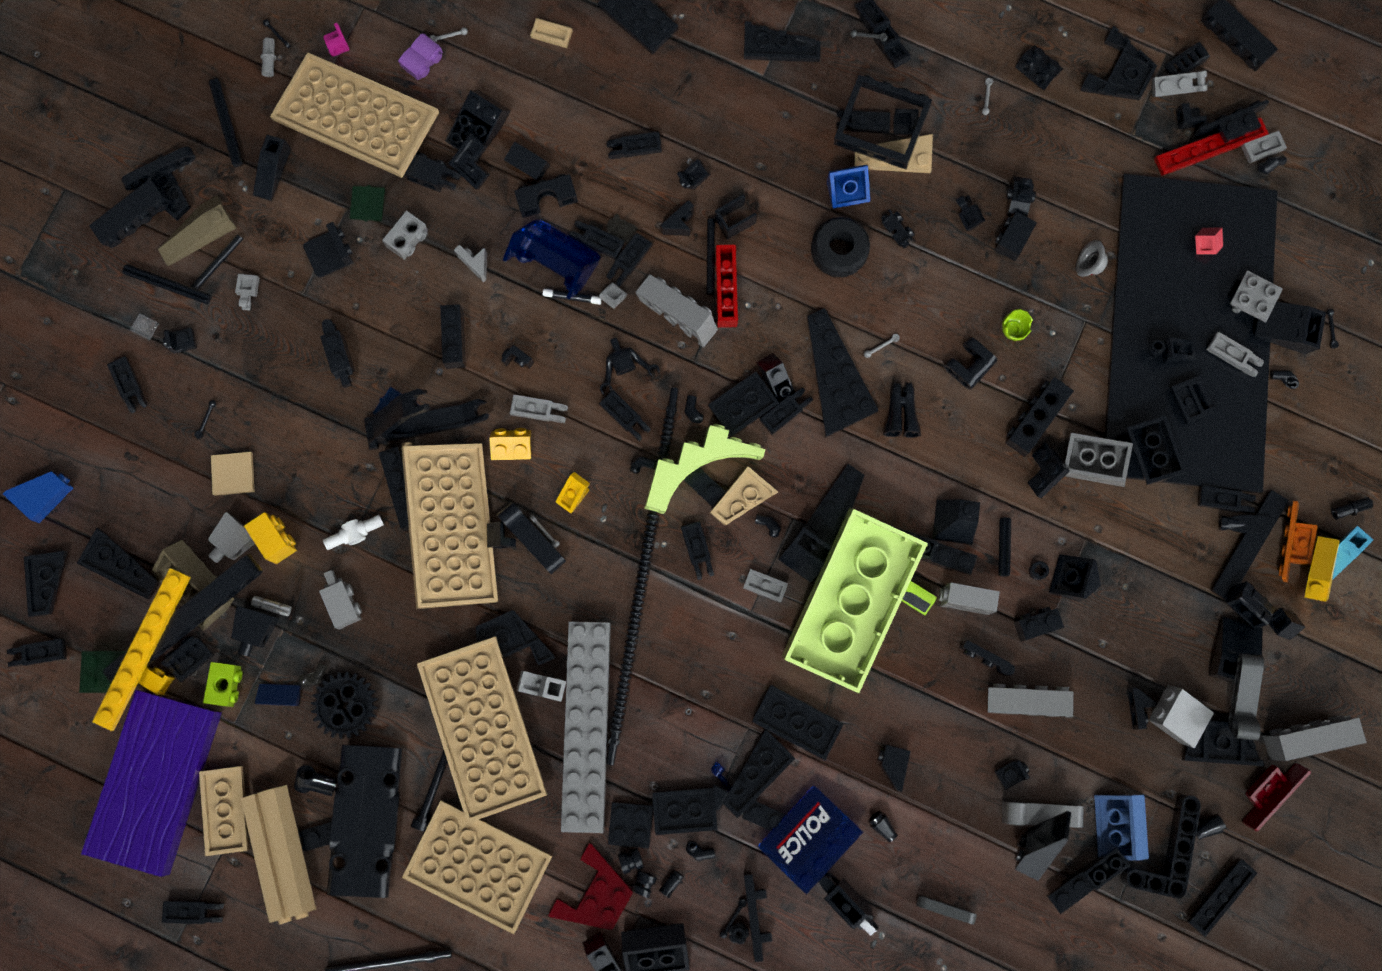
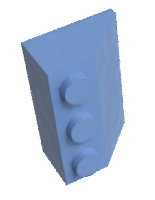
(1122, 825)

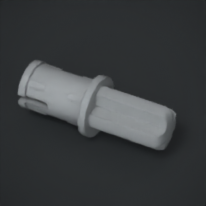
(268, 57)

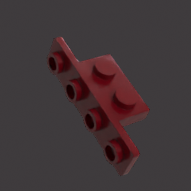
(1271, 792)

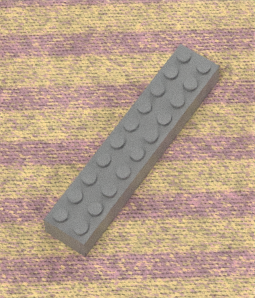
(586, 727)

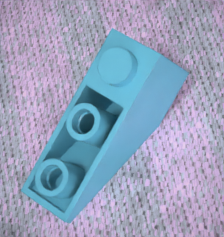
(1350, 547)

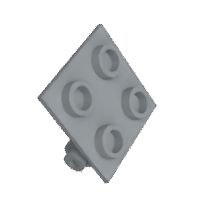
(1255, 296)

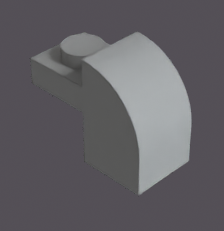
(541, 686)

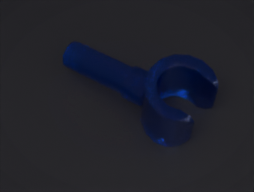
(717, 770)

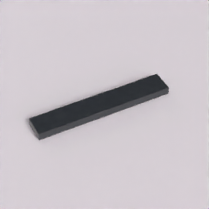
(1248, 547)

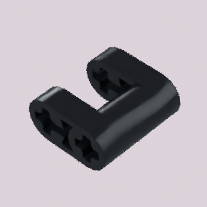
(979, 367)

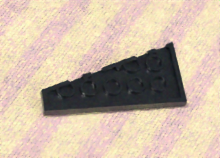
(839, 384)

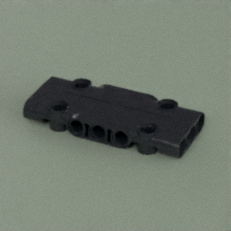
(364, 821)

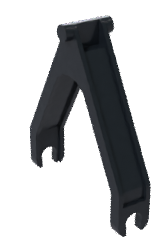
(406, 419)

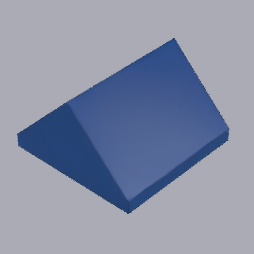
(848, 186)

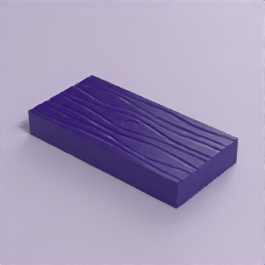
(151, 783)

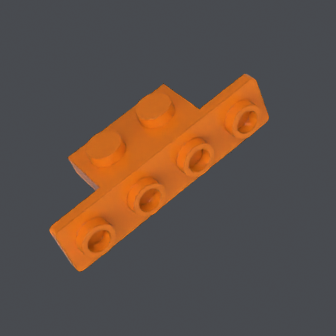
(1300, 542)

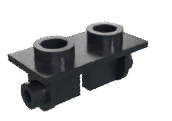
(893, 222)

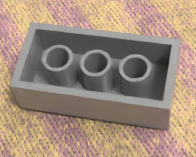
(1314, 738)

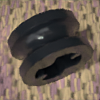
(1042, 565)

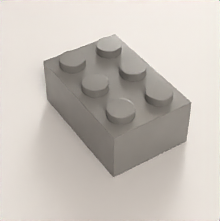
(1098, 459)

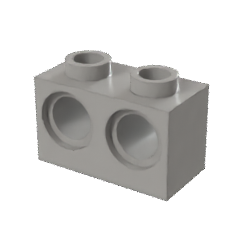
(401, 232)

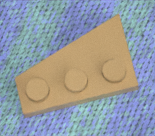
(742, 496)

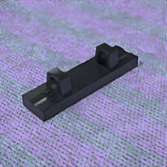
(756, 936)

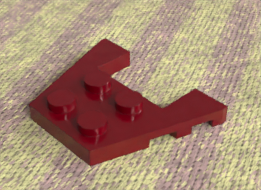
(602, 901)

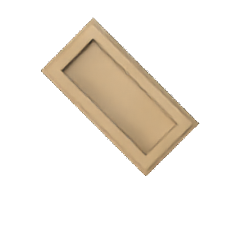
(551, 33)

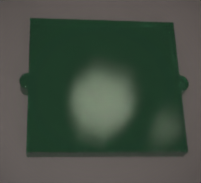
(367, 203)

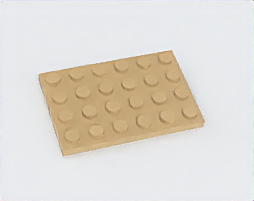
(477, 867)

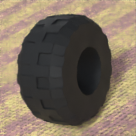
(848, 231)

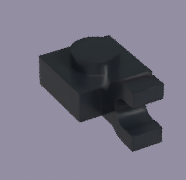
(971, 215)

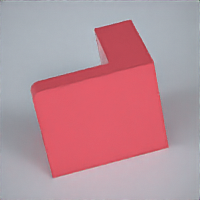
(1209, 240)

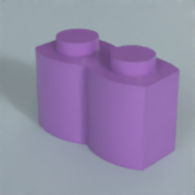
(420, 57)

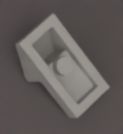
(476, 264)

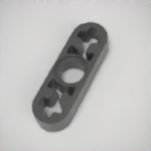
(946, 909)

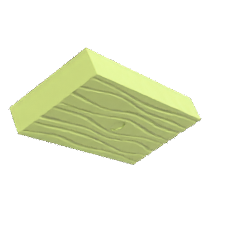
(854, 600)

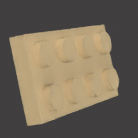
(223, 811)

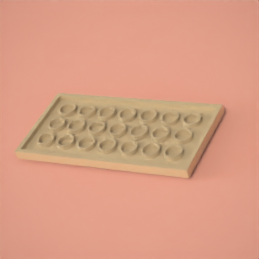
(355, 114)
(449, 525)
(481, 729)

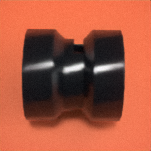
(630, 861)
(645, 879)

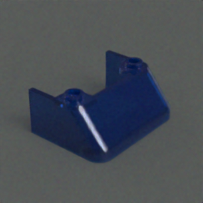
(555, 251)

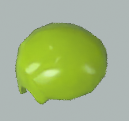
(1017, 325)

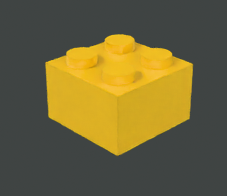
(271, 538)

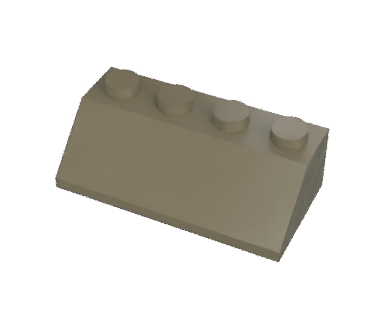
(182, 559)

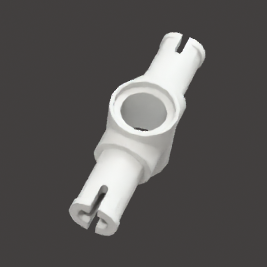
(353, 532)

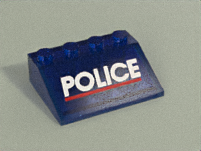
(810, 839)

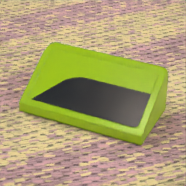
(918, 598)

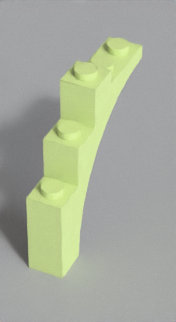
(715, 447)

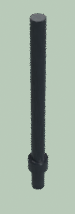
(429, 956)

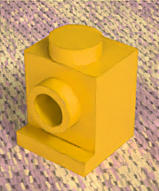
(155, 680)

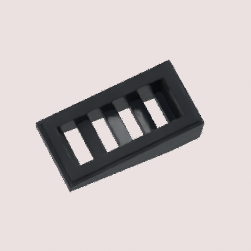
(1198, 55)

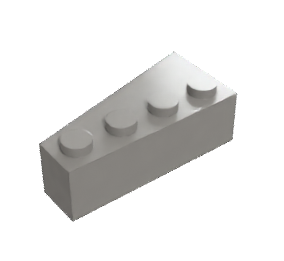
(678, 309)
(1030, 701)

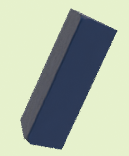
(278, 695)

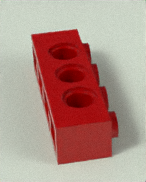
(726, 286)

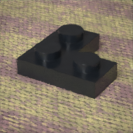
(466, 161)
(1051, 471)

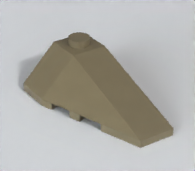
(198, 230)

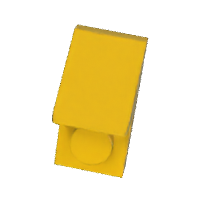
(573, 492)

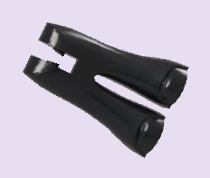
(893, 424)

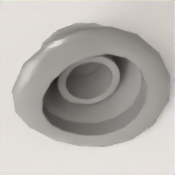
(1092, 259)

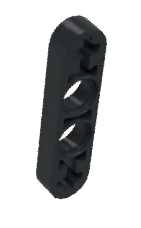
(158, 168)

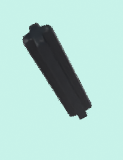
(1004, 547)

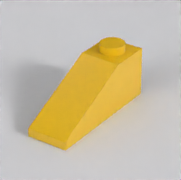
(1322, 569)

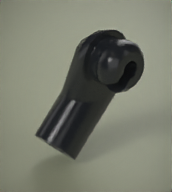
(641, 462)
(770, 522)

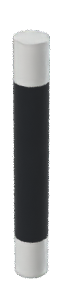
(578, 297)

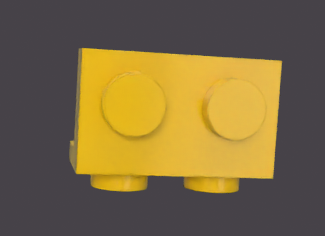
(510, 444)

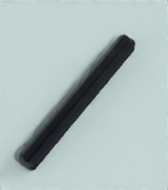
(225, 122)
(167, 284)

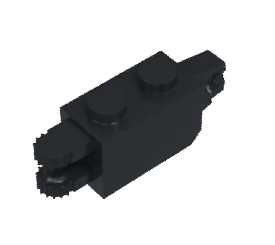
(430, 173)
(337, 353)
(848, 903)

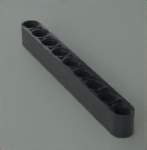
(199, 608)

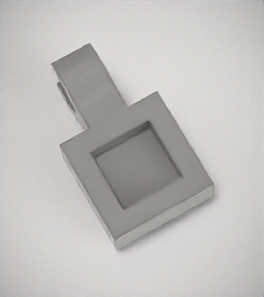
(246, 287)

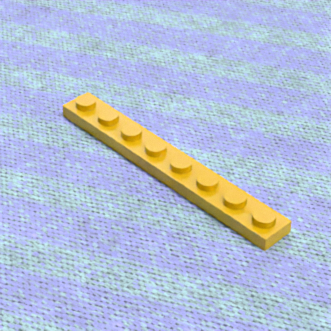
(141, 649)

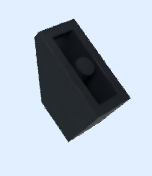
(894, 765)

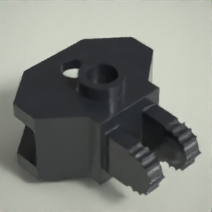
(1020, 195)

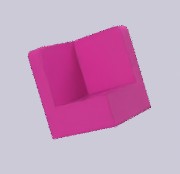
(336, 42)

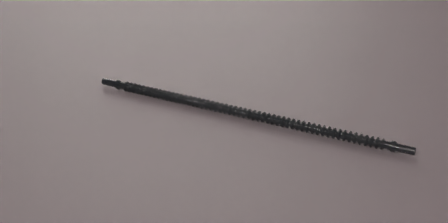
(613, 741)

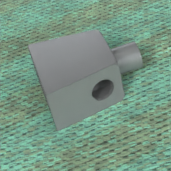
(229, 539)

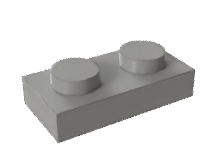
(1264, 147)
(765, 585)

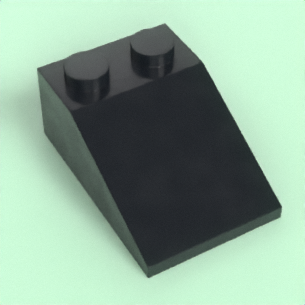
(1042, 845)

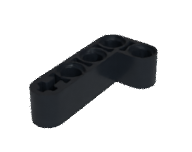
(531, 538)

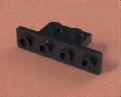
(1235, 125)

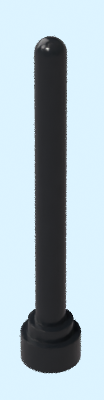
(420, 822)

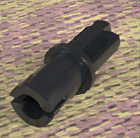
(1351, 508)

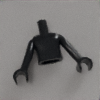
(623, 363)

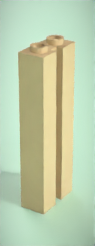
(278, 855)

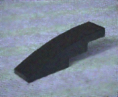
(877, 23)

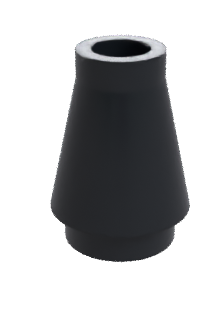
(883, 826)
(1210, 826)

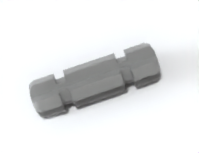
(271, 606)

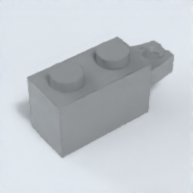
(339, 601)

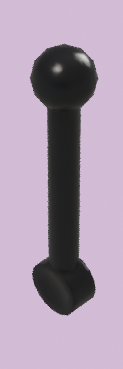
(266, 23)
(1334, 344)
(199, 434)
(742, 903)

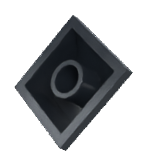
(956, 521)

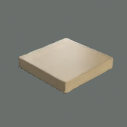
(232, 473)

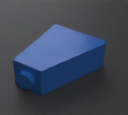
(39, 495)

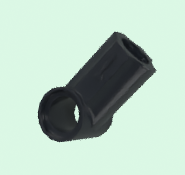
(309, 780)

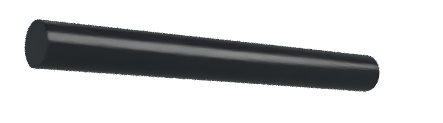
(710, 256)
(217, 262)

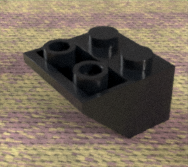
(805, 554)

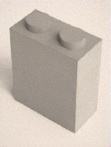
(969, 598)
(1181, 716)

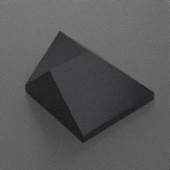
(1075, 578)

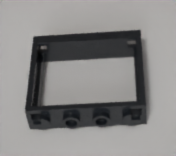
(872, 150)

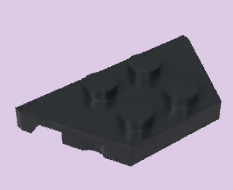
(1220, 746)

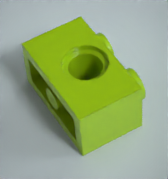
(214, 693)

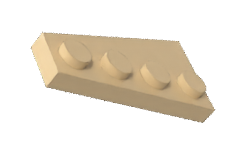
(920, 161)

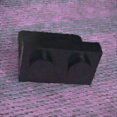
(328, 251)

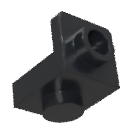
(693, 175)

